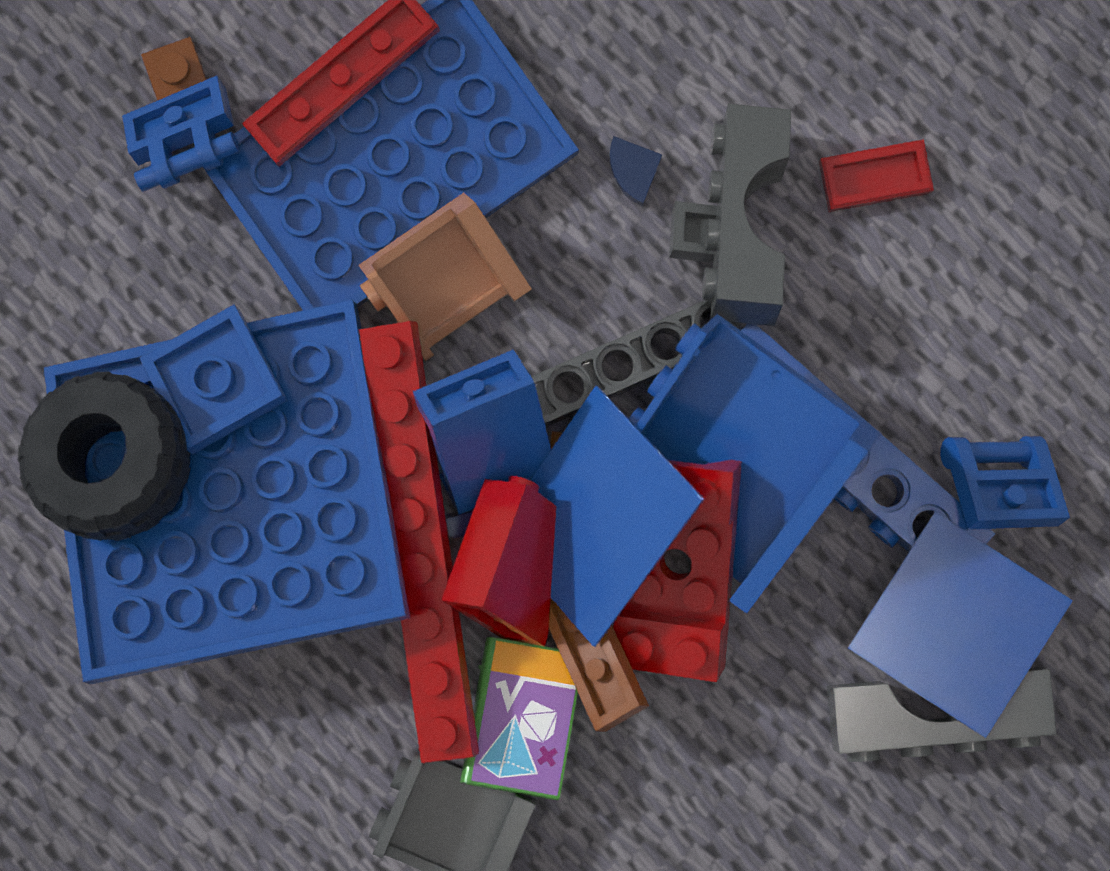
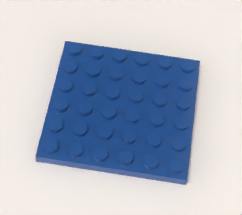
(273, 531)

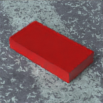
(876, 175)

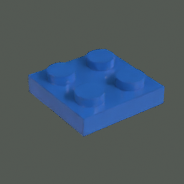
(214, 378)

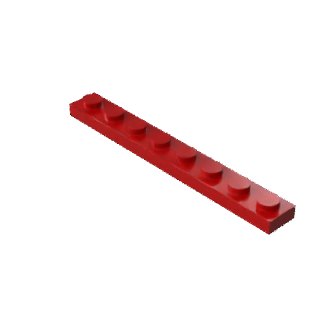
(411, 466)

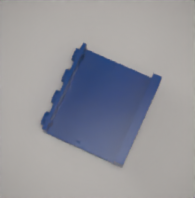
(750, 407)

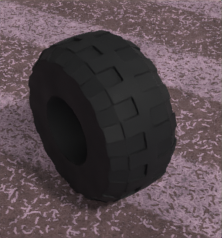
(66, 428)

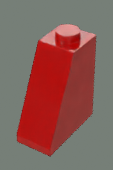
(507, 562)

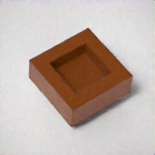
(173, 67)

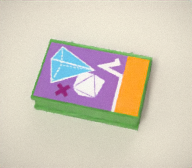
(521, 720)

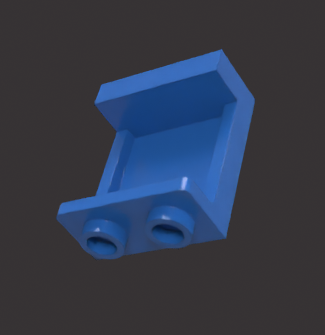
(484, 426)

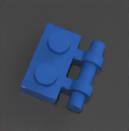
(175, 122)

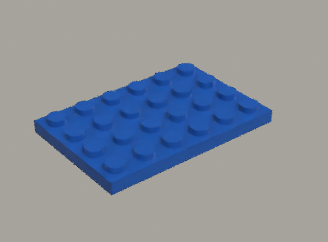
(426, 133)

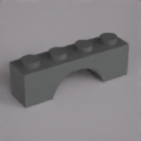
(746, 272)
(871, 719)

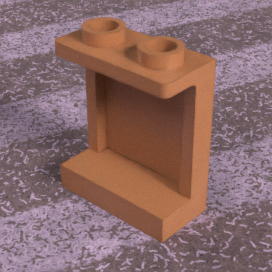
(442, 272)

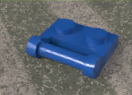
(1005, 496)

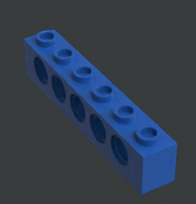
(914, 487)

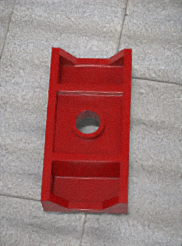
(682, 620)

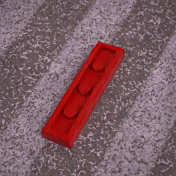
(340, 78)

